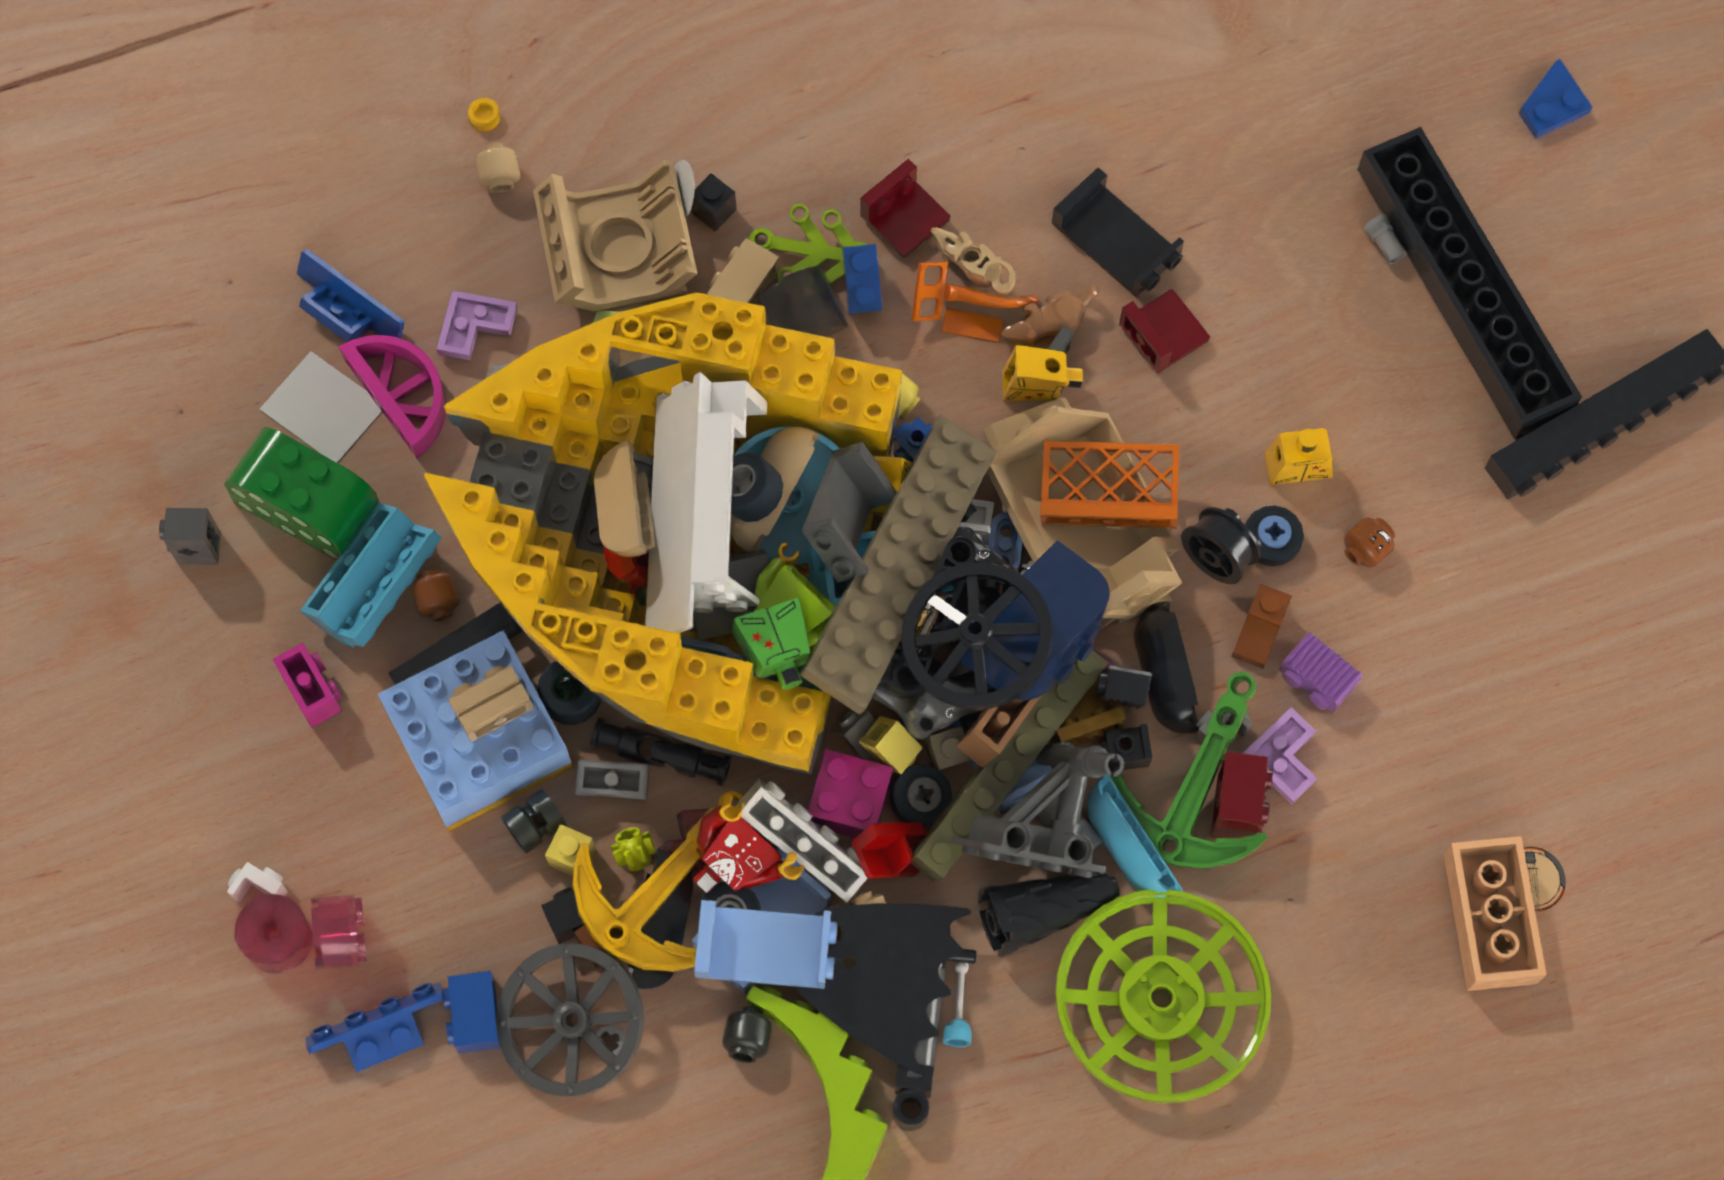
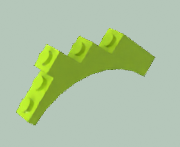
(844, 1081)

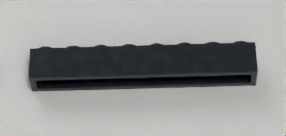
(1606, 415)

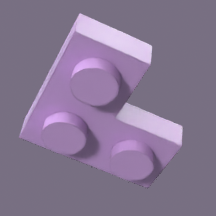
(467, 316)
(1280, 745)

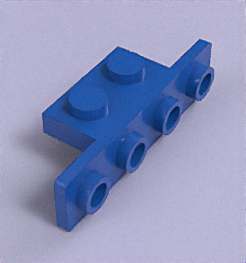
(342, 304)
(380, 1032)

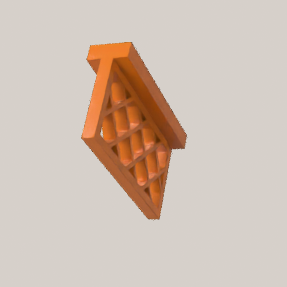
(1116, 512)

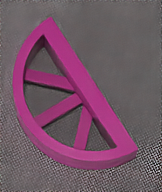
(392, 347)

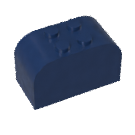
(1076, 604)

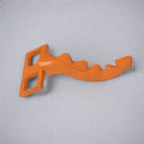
(955, 292)

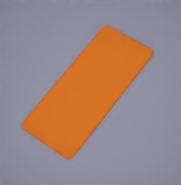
(972, 325)

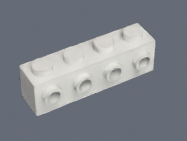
(794, 832)

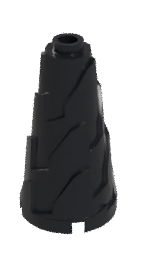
(1037, 908)

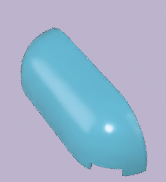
(1127, 839)

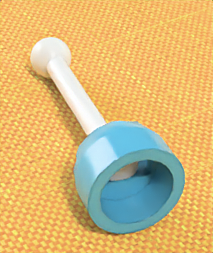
(957, 1031)

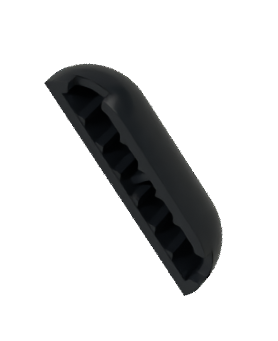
(1164, 655)
(665, 924)

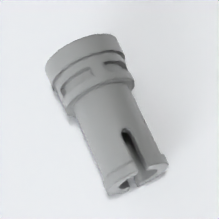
(1382, 234)

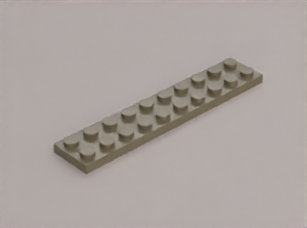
(900, 561)

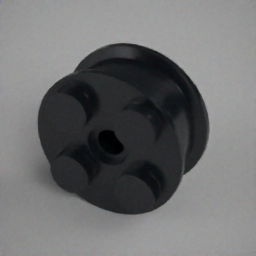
(1221, 544)

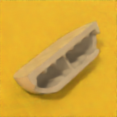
(789, 454)
(623, 503)

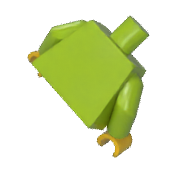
(783, 582)

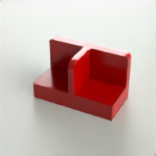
(886, 849)

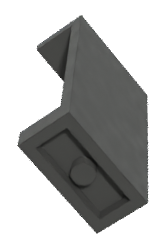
(842, 506)

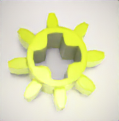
(633, 849)

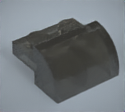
(804, 303)

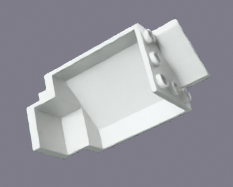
(694, 500)

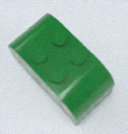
(301, 492)

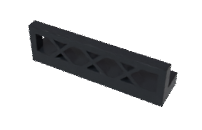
(480, 628)

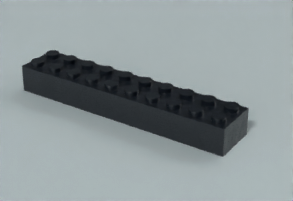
(1468, 282)

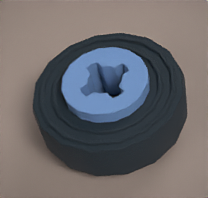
(1276, 549)

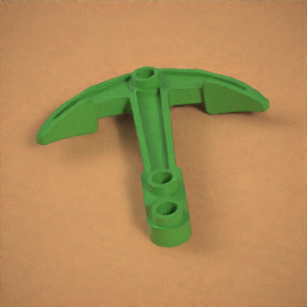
(1189, 801)

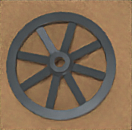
(562, 1019)

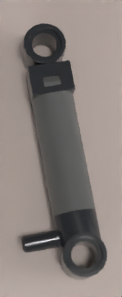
(917, 1087)

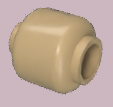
(497, 168)

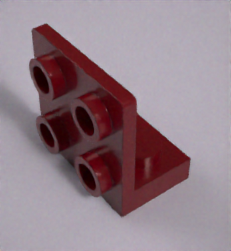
(902, 210)
(1163, 330)

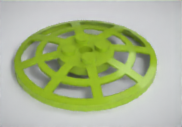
(1176, 978)

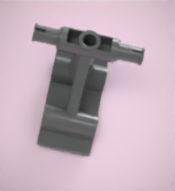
(1062, 844)

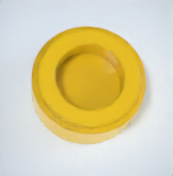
(483, 114)

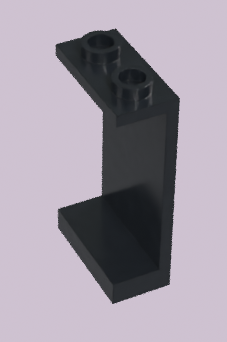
(1115, 235)

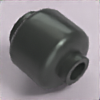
(747, 1034)

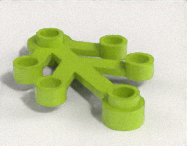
(816, 250)

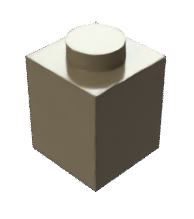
(943, 749)

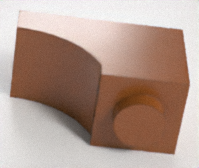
(1261, 626)

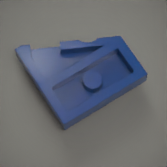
(1554, 102)

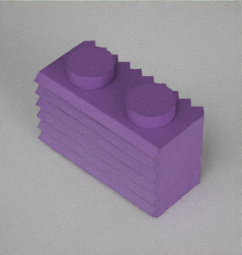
(1320, 673)

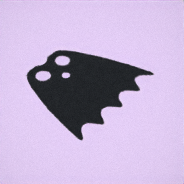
(893, 977)

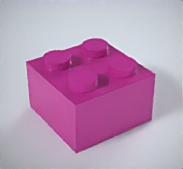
(849, 793)

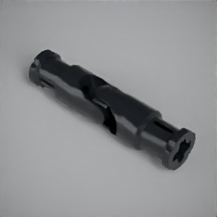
(682, 757)

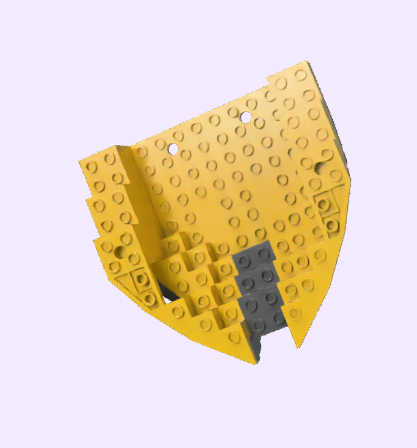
(534, 516)

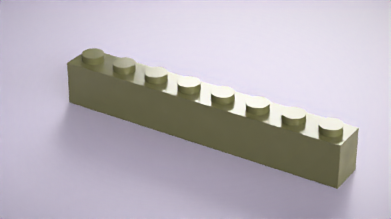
(991, 784)

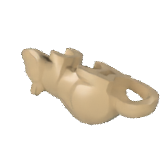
(976, 262)

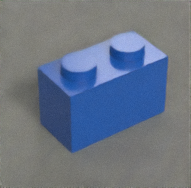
(862, 278)
(472, 1012)

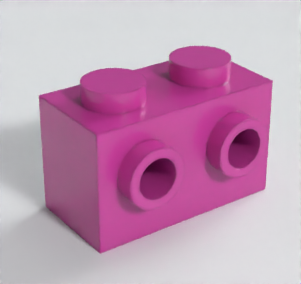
(307, 684)

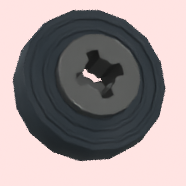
(908, 800)

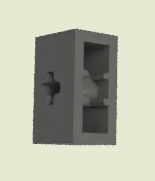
(191, 535)

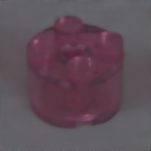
(268, 914)
(336, 933)

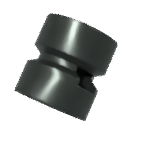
(522, 826)

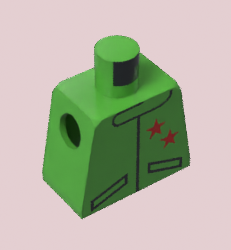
(774, 641)

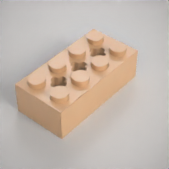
(1509, 897)

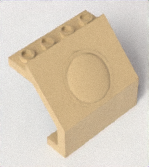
(616, 241)

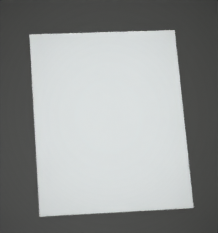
(322, 407)

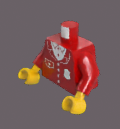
(738, 852)

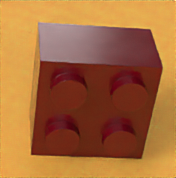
(1241, 796)

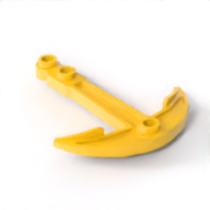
(634, 914)

